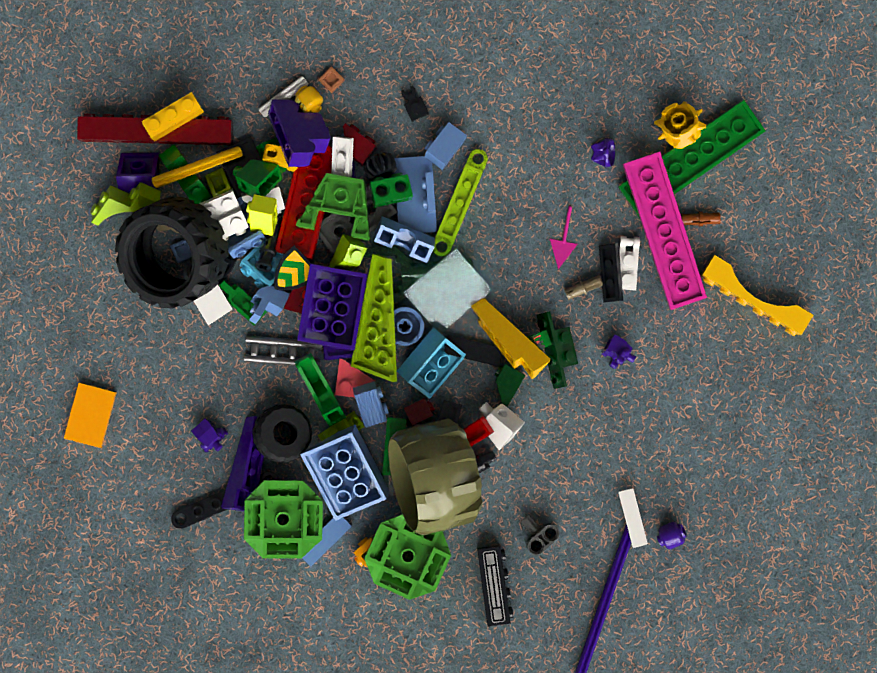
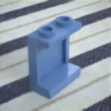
(240, 244)

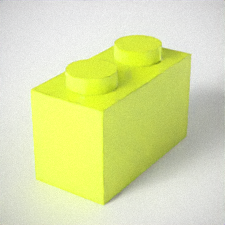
(262, 214)

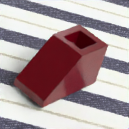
(362, 146)

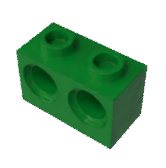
(392, 195)

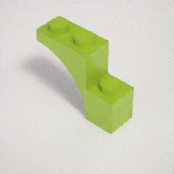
(118, 201)

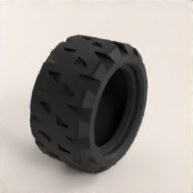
(143, 272)

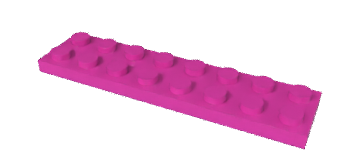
(664, 230)

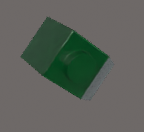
(507, 383)

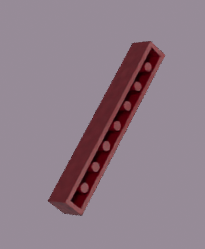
(131, 130)

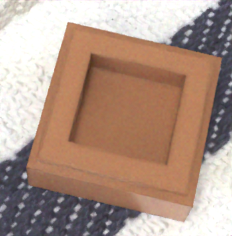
(331, 79)

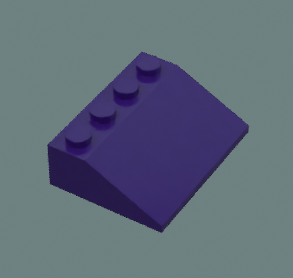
(332, 307)

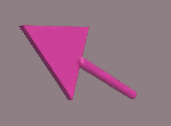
(562, 248)

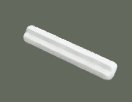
(286, 94)

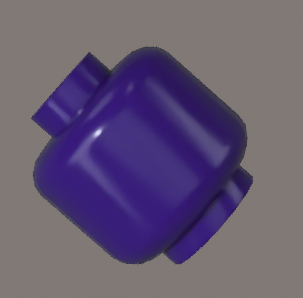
(671, 535)

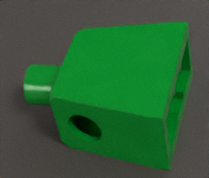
(257, 177)

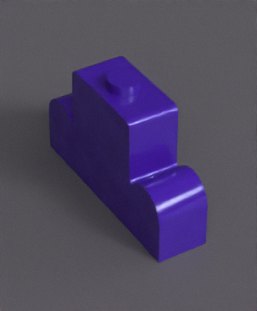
(297, 132)

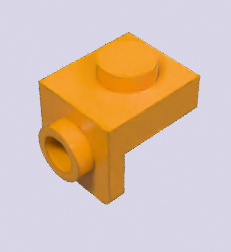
(362, 550)

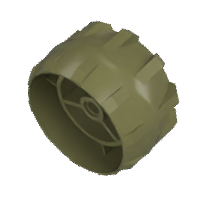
(435, 476)

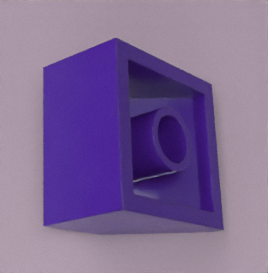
(135, 169)

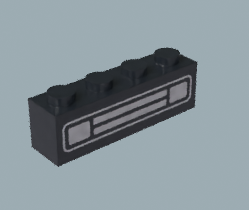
(493, 585)

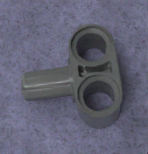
(538, 534)

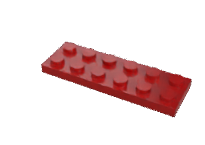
(302, 190)

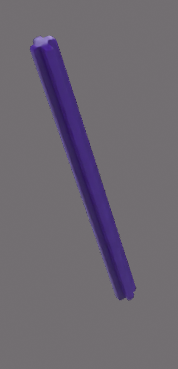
(604, 603)

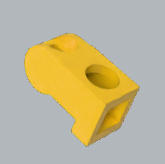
(274, 154)

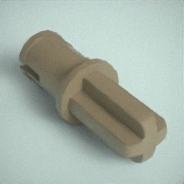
(583, 287)

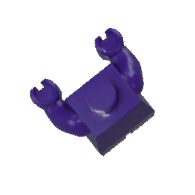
(618, 350)
(209, 435)

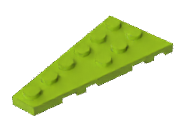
(376, 331)

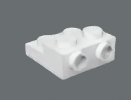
(228, 213)

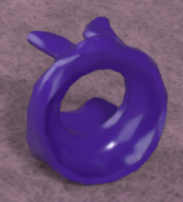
(604, 152)

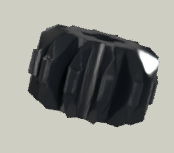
(380, 166)

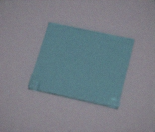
(447, 290)

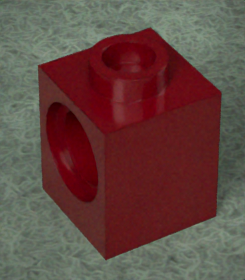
(419, 411)

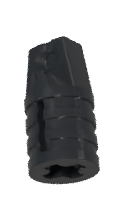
(484, 460)

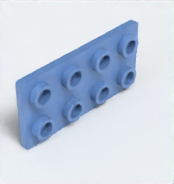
(419, 211)

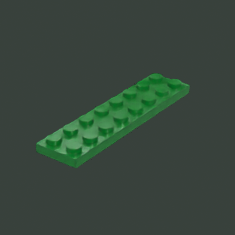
(716, 143)

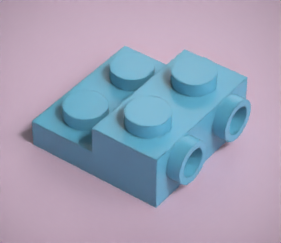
(261, 278)

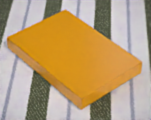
(90, 415)

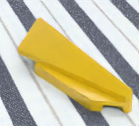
(510, 340)

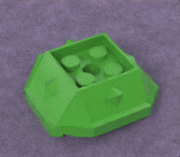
(303, 521)
(401, 576)

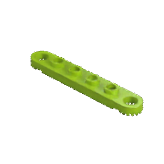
(460, 202)

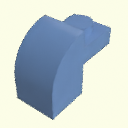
(267, 299)

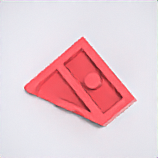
(348, 378)

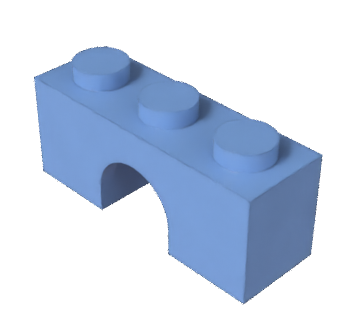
(415, 242)

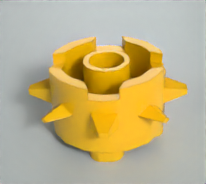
(680, 125)

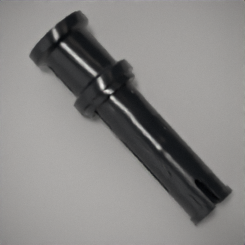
(268, 251)

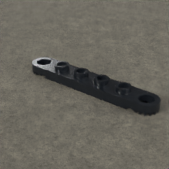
(207, 507)

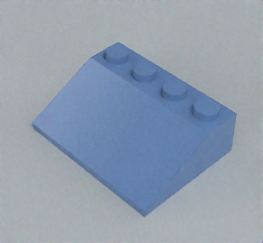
(345, 473)

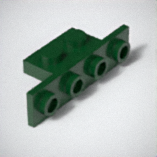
(561, 352)

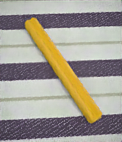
(196, 167)

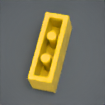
(172, 116)

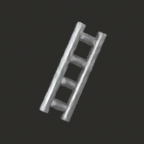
(274, 342)

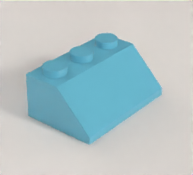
(429, 364)

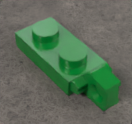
(239, 300)

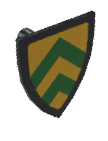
(292, 270)

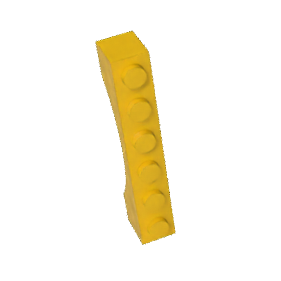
(722, 275)

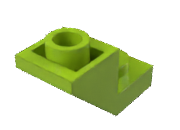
(350, 420)

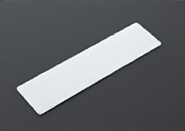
(633, 518)

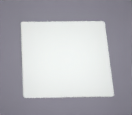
(213, 305)

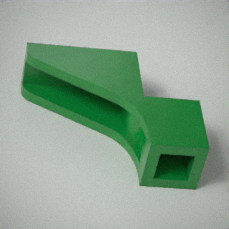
(190, 185)
(320, 389)

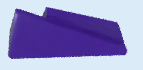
(245, 469)

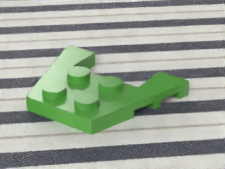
(339, 196)

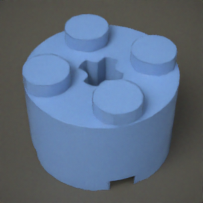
(415, 322)

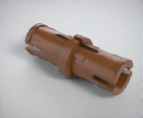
(701, 218)

